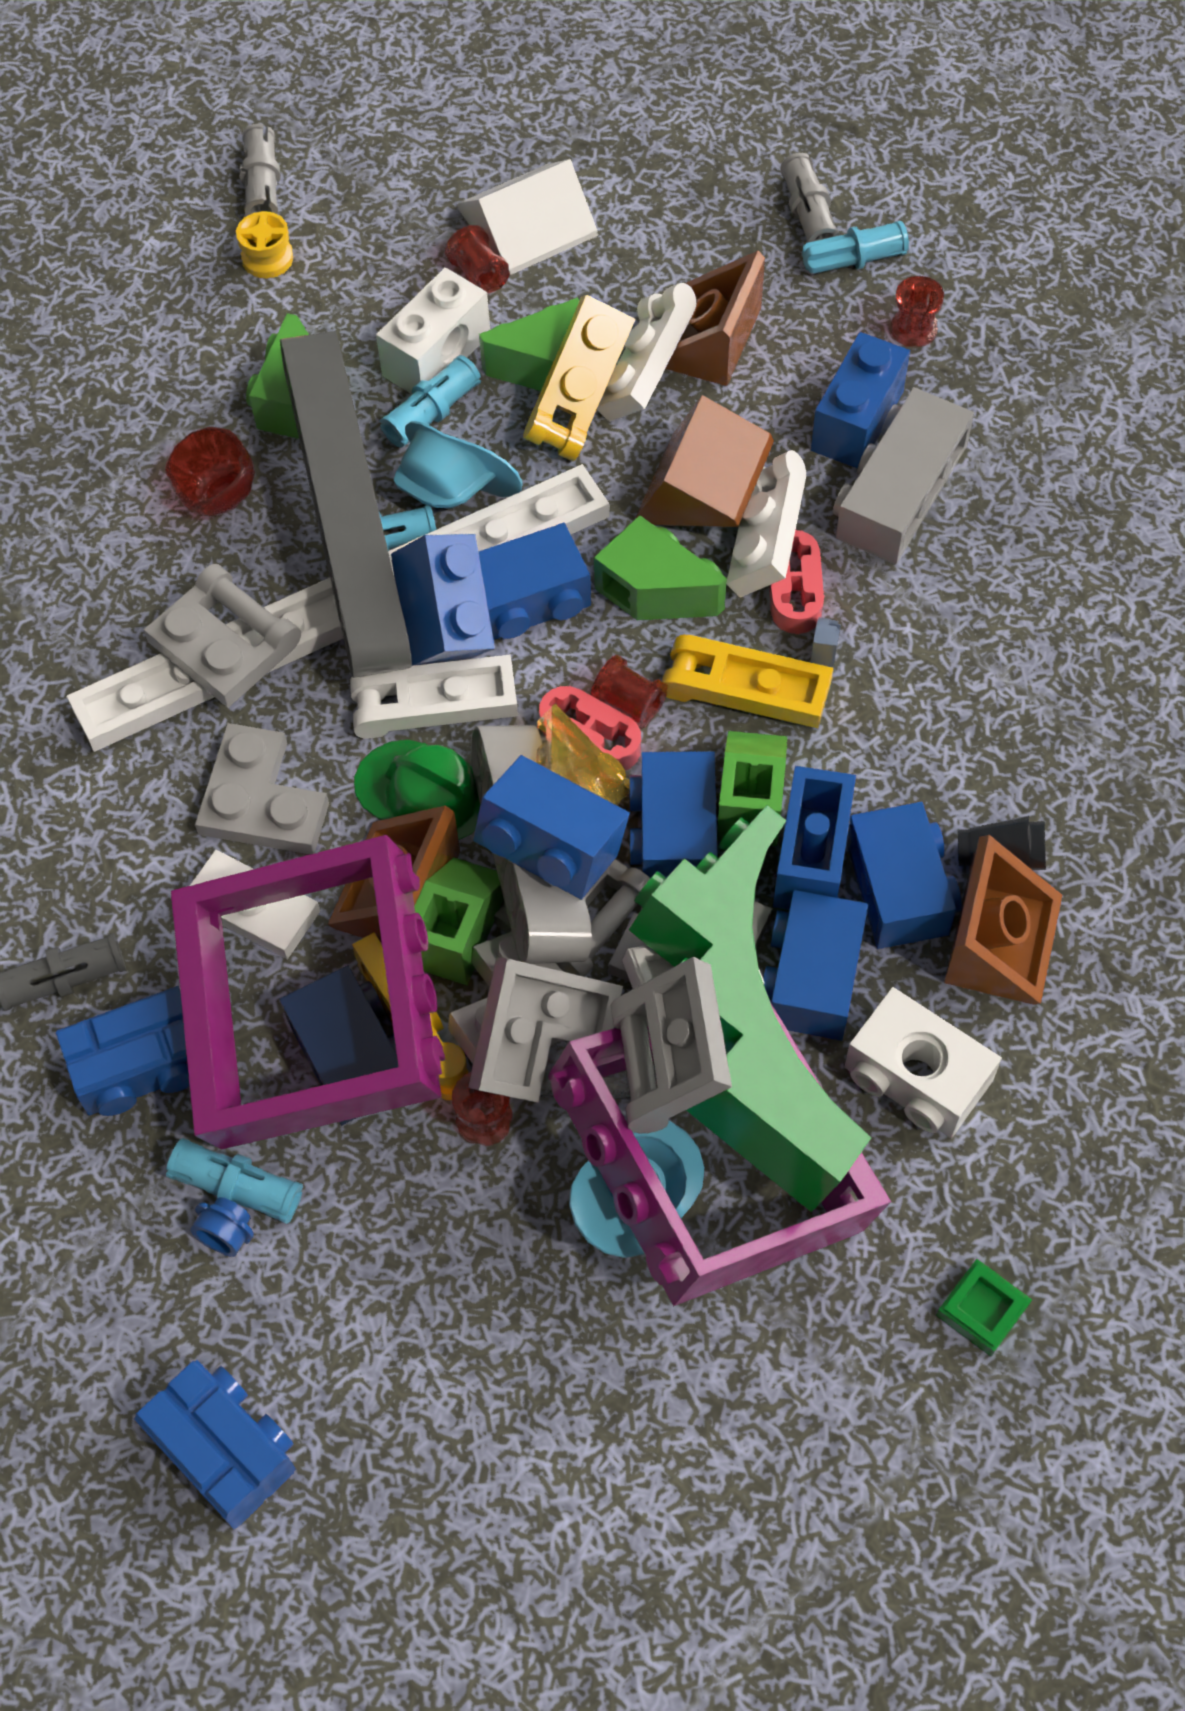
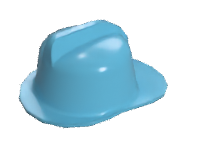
(449, 470)
(678, 1168)

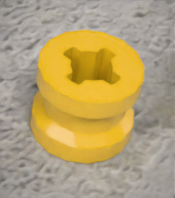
(264, 244)

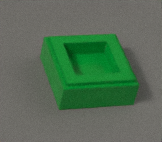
(983, 1307)

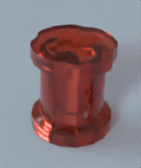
(477, 258)
(912, 303)
(629, 691)
(473, 1123)

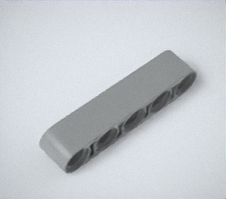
(543, 918)

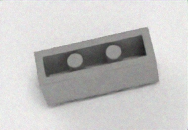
(902, 474)

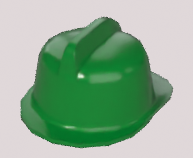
(417, 777)

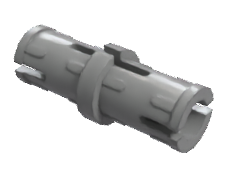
(259, 170)
(808, 198)

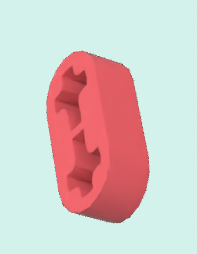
(807, 581)
(597, 722)

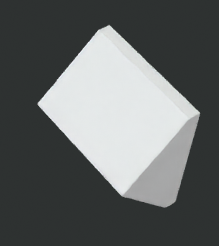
(533, 215)

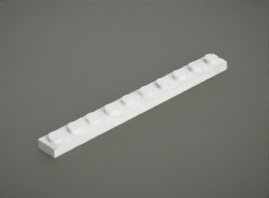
(161, 689)

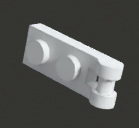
(647, 351)
(768, 526)
(434, 695)

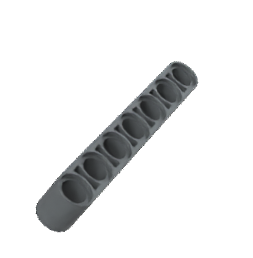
(345, 505)

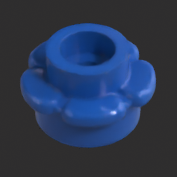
(222, 1226)

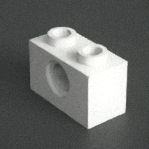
(433, 330)
(908, 1031)

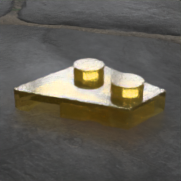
(578, 759)

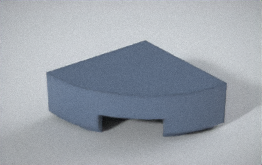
(825, 642)

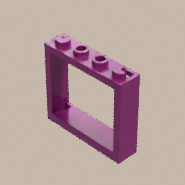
(207, 1004)
(648, 1209)

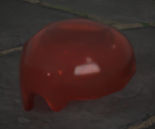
(210, 471)

